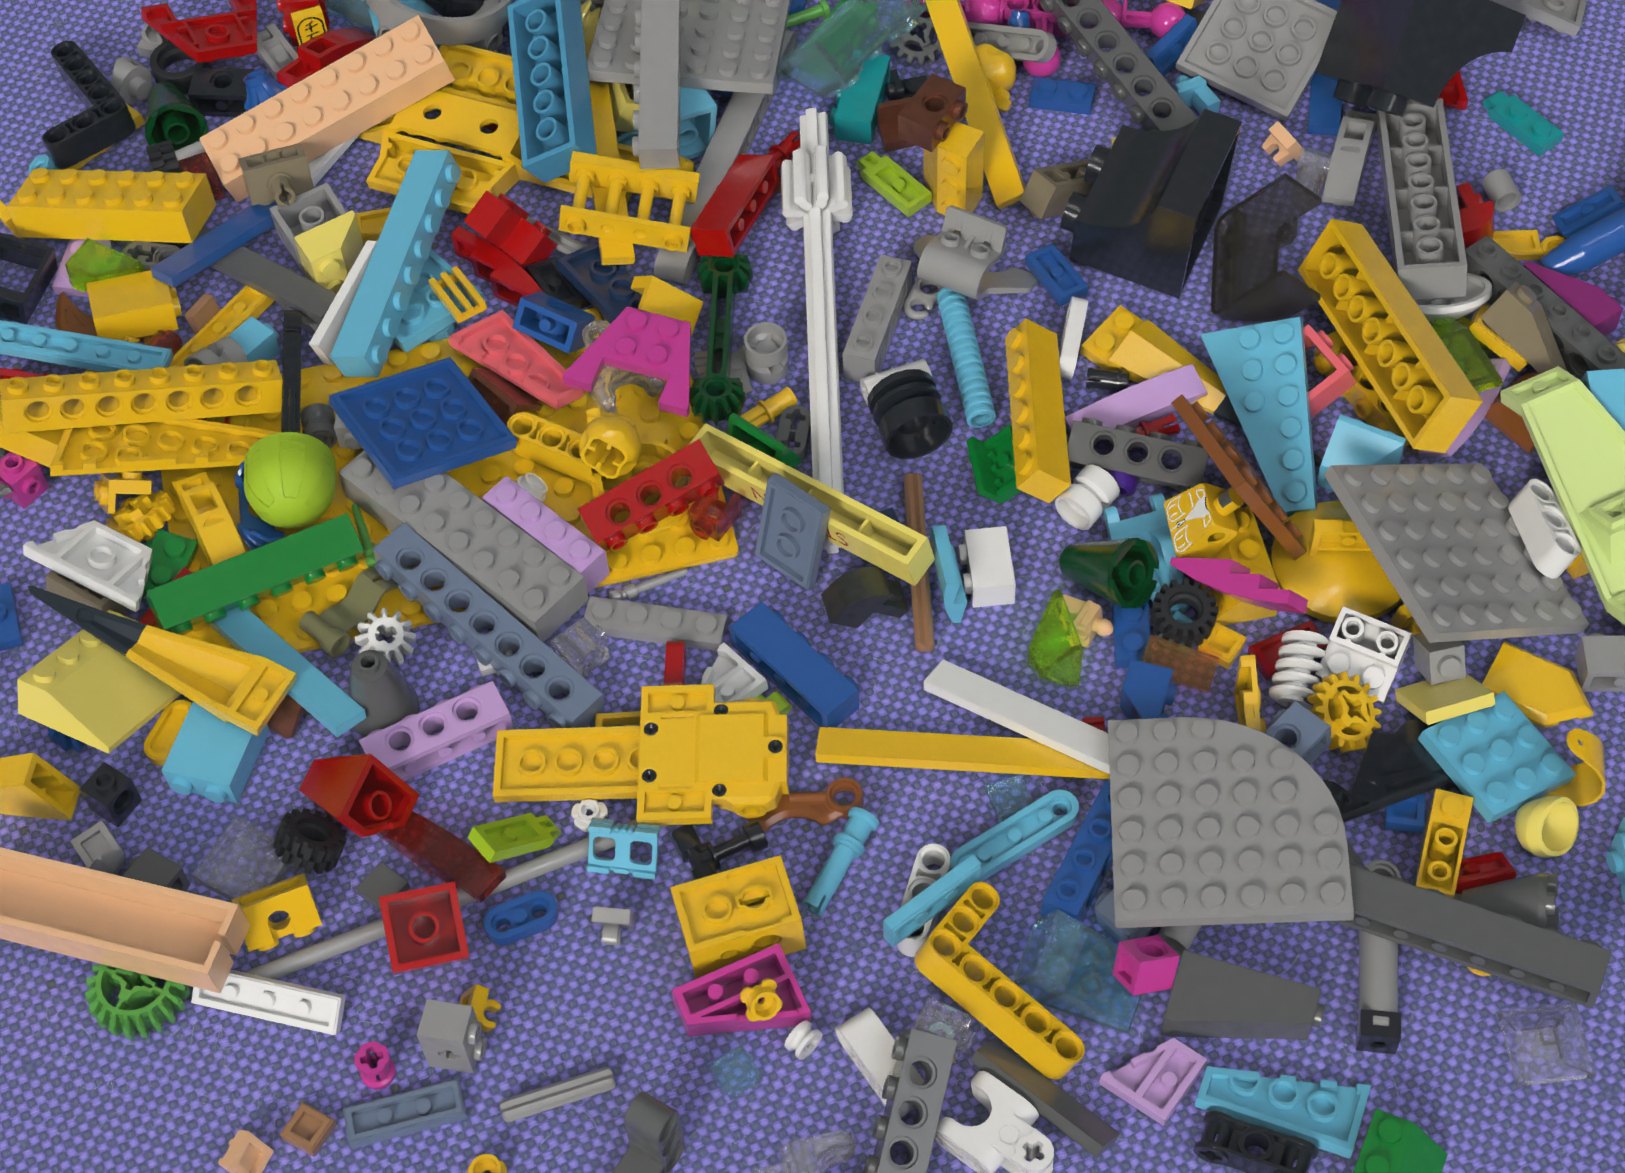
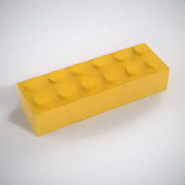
(112, 205)

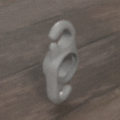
(918, 297)

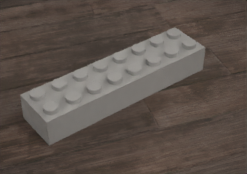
(1422, 202)
(477, 540)

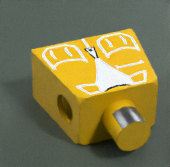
(1202, 520)

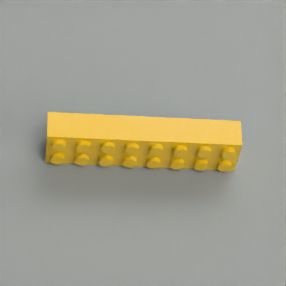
(1389, 337)

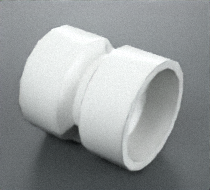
(1087, 497)

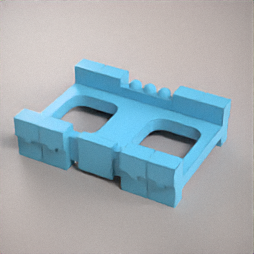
(623, 838)

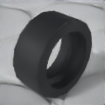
(164, 56)

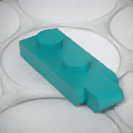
(1522, 122)

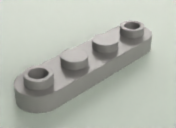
(1018, 42)

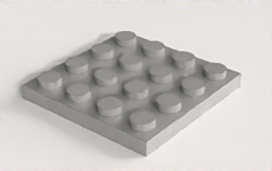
(1259, 50)

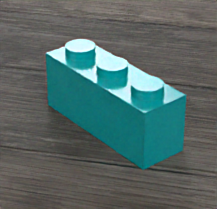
(857, 107)

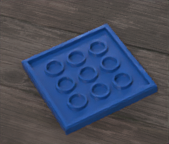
(422, 422)

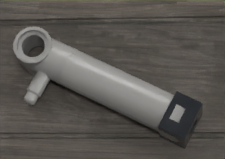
(1378, 1016)

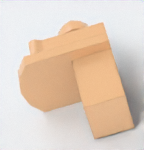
(1087, 619)

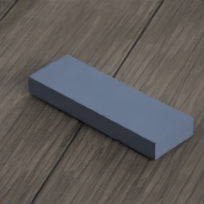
(404, 1113)

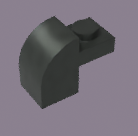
(860, 594)

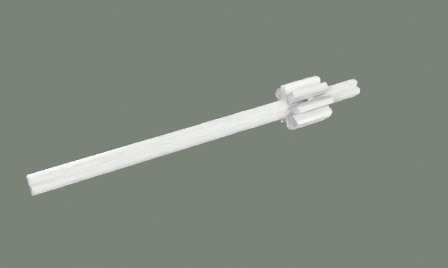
(818, 198)

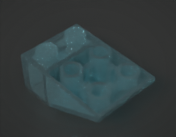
(1072, 972)

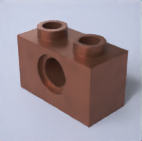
(932, 112)

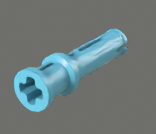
(847, 847)

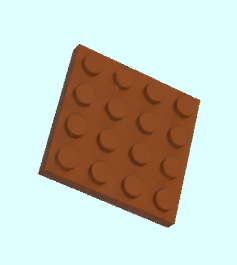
(1240, 475)

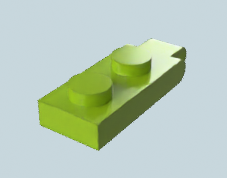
(893, 183)
(513, 836)

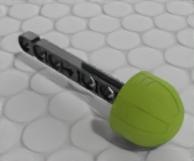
(289, 472)

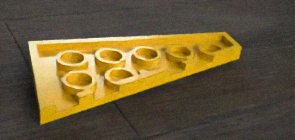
(153, 447)

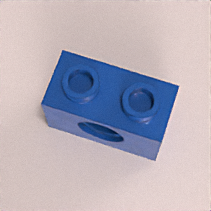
(552, 321)

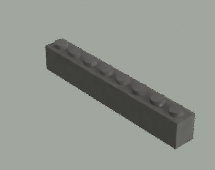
(1477, 937)

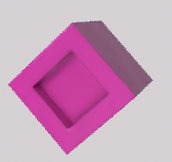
(1145, 965)

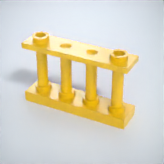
(627, 176)

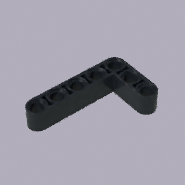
(100, 125)

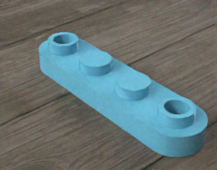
(1020, 833)

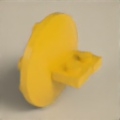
(1335, 567)

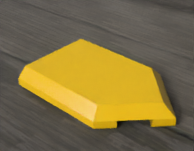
(1537, 686)

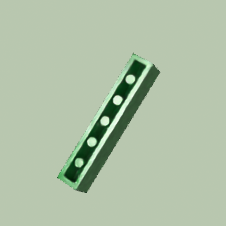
(255, 575)

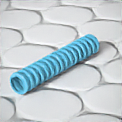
(966, 358)

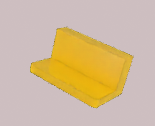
(666, 300)

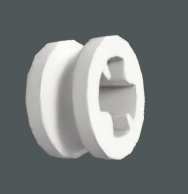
(803, 1040)

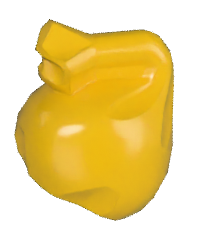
(1000, 72)
(610, 443)

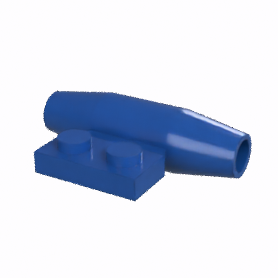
(1591, 233)

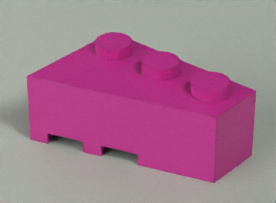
(714, 1002)

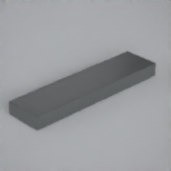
(1046, 1097)

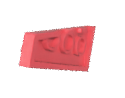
(515, 358)

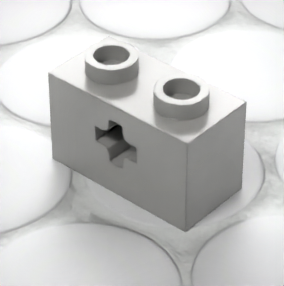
(451, 1036)

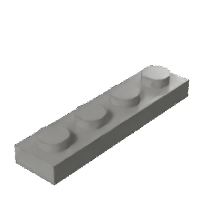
(657, 623)

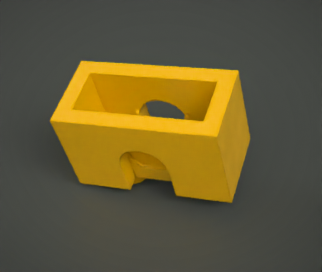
(287, 895)

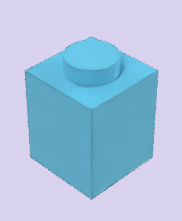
(257, 340)

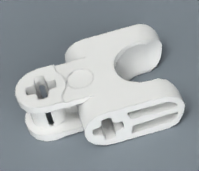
(1003, 1138)

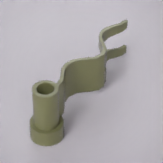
(337, 621)

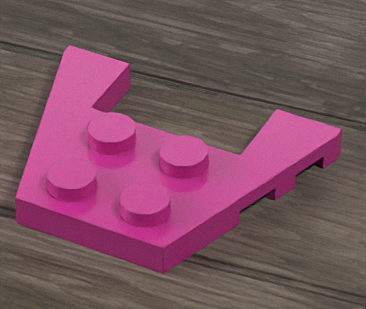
(643, 345)

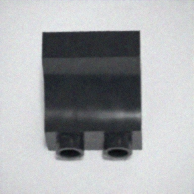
(1410, 48)
(1153, 201)

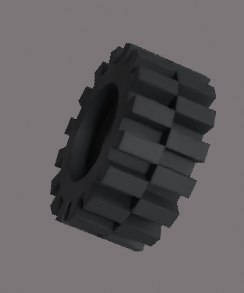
(163, 157)
(1189, 595)
(309, 841)

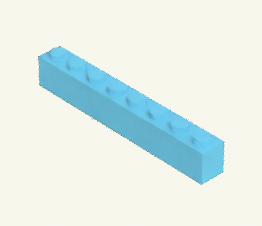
(396, 264)

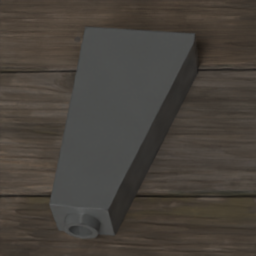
(1238, 1002)

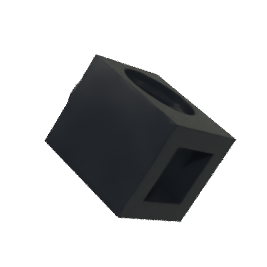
(110, 794)

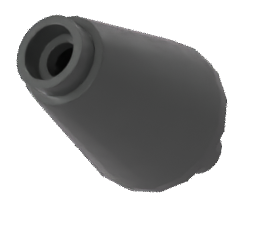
(1526, 897)

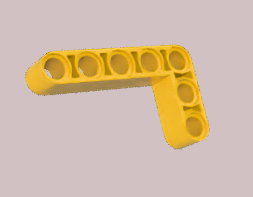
(989, 993)

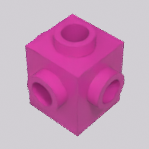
(23, 478)

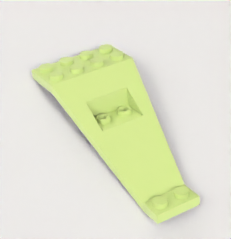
(1586, 468)

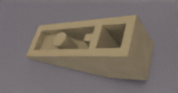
(1052, 187)
(1524, 326)

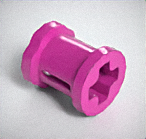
(364, 1064)

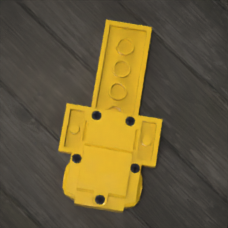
(674, 763)

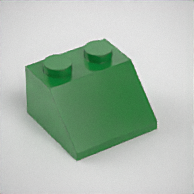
(1398, 1147)

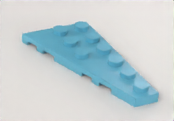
(1269, 391)

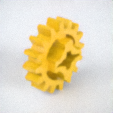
(142, 516)
(1345, 710)

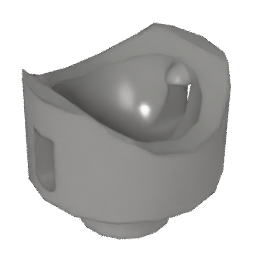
(131, 80)

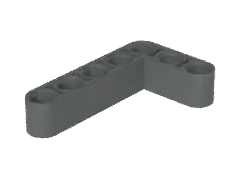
(653, 1137)

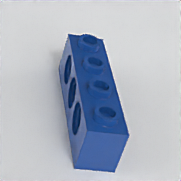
(1084, 863)

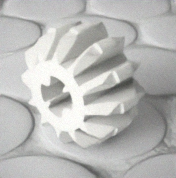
(388, 627)

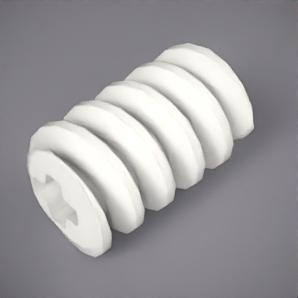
(1295, 667)

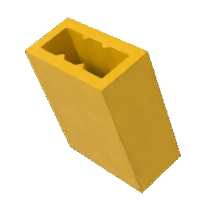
(133, 306)

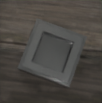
(381, 882)

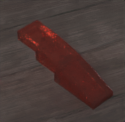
(445, 855)

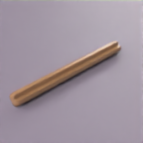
(921, 592)

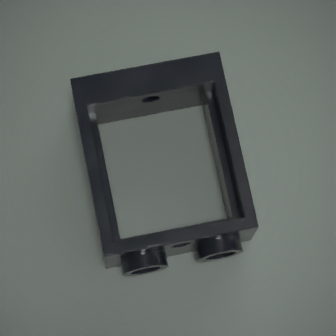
(38, 256)

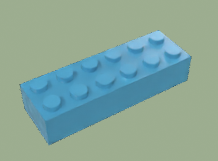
(550, 85)

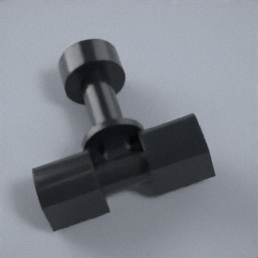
(705, 858)

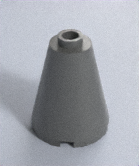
(380, 691)

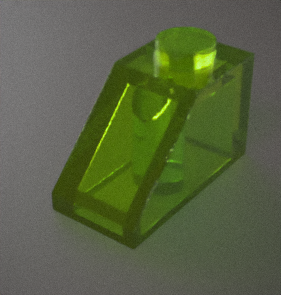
(98, 262)

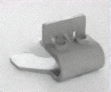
(965, 253)

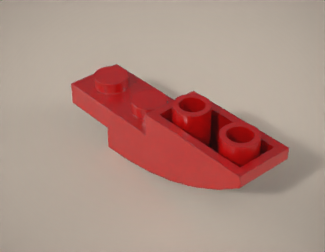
(321, 52)

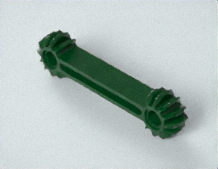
(717, 393)

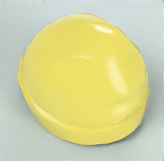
(1547, 826)

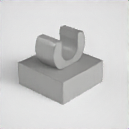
(149, 41)
(612, 921)

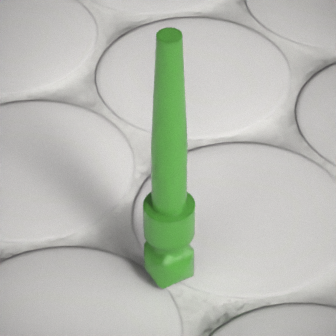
(364, 536)

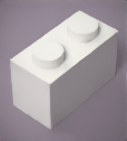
(988, 566)

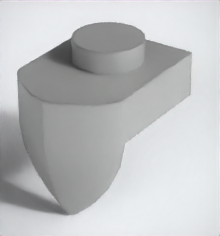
(100, 849)

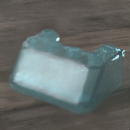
(844, 40)

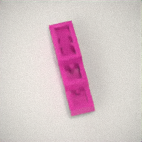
(1237, 582)

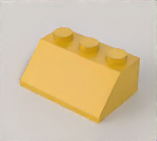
(956, 169)
(1250, 552)

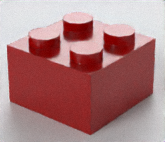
(424, 928)

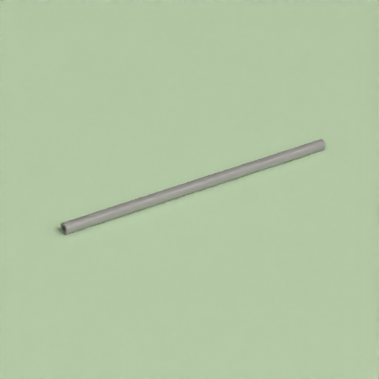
(375, 930)

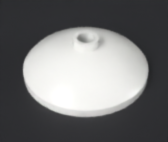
(1477, 294)

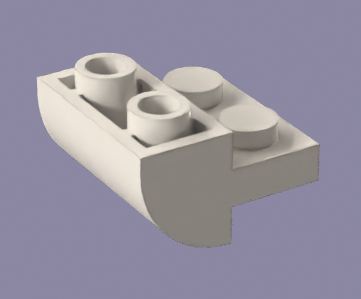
(1366, 649)

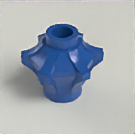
(260, 88)

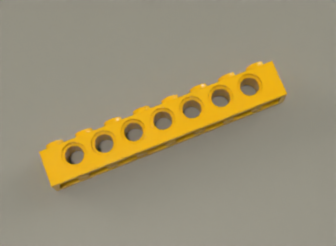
(139, 396)

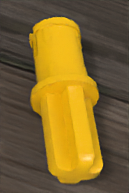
(770, 408)

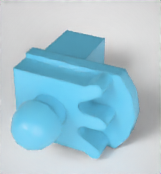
(1197, 93)

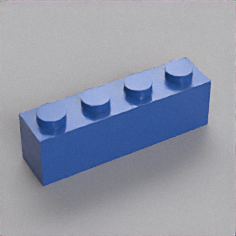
(795, 666)

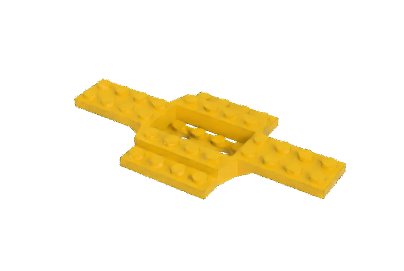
(477, 97)

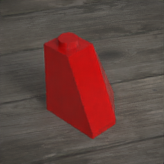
(360, 793)

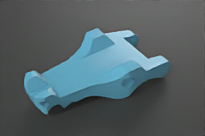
(1154, 529)

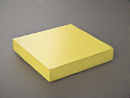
(1444, 699)

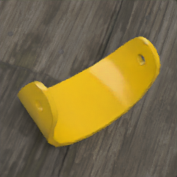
(1590, 780)

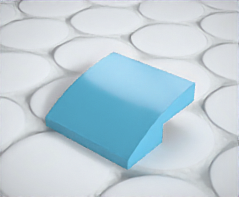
(948, 573)

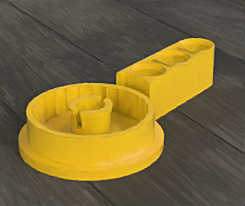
(559, 450)

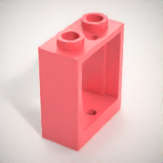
(1337, 382)

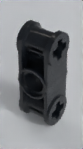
(1238, 1135)

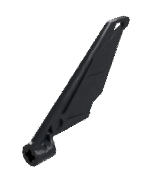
(1389, 772)

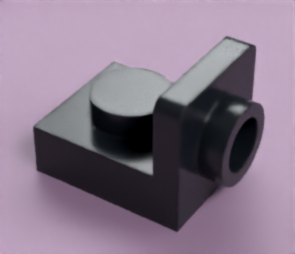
(905, 88)

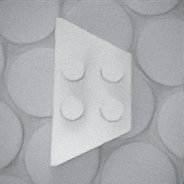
(98, 561)

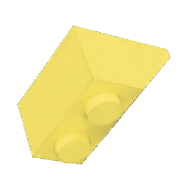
(330, 250)

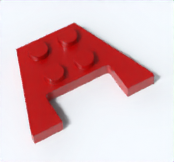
(211, 35)

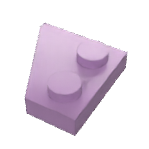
(1157, 1079)

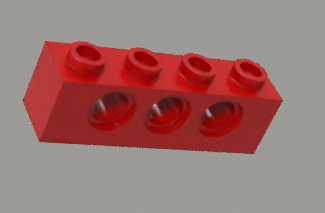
(661, 479)

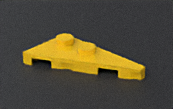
(1248, 694)

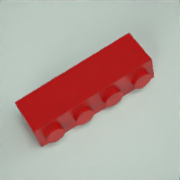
(735, 205)

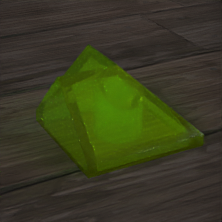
(1056, 645)

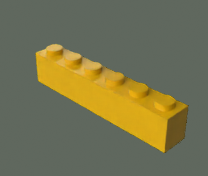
(1037, 411)

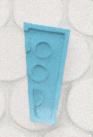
(1306, 1110)

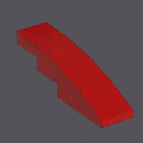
(491, 264)

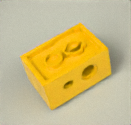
(738, 915)

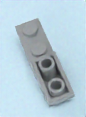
(1349, 158)

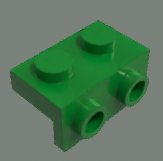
(994, 466)
(169, 556)

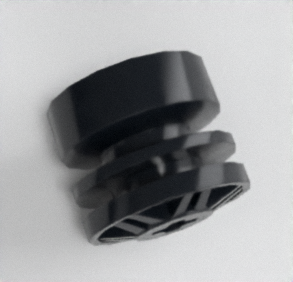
(909, 414)

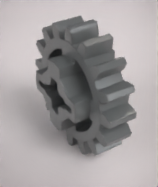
(912, 38)

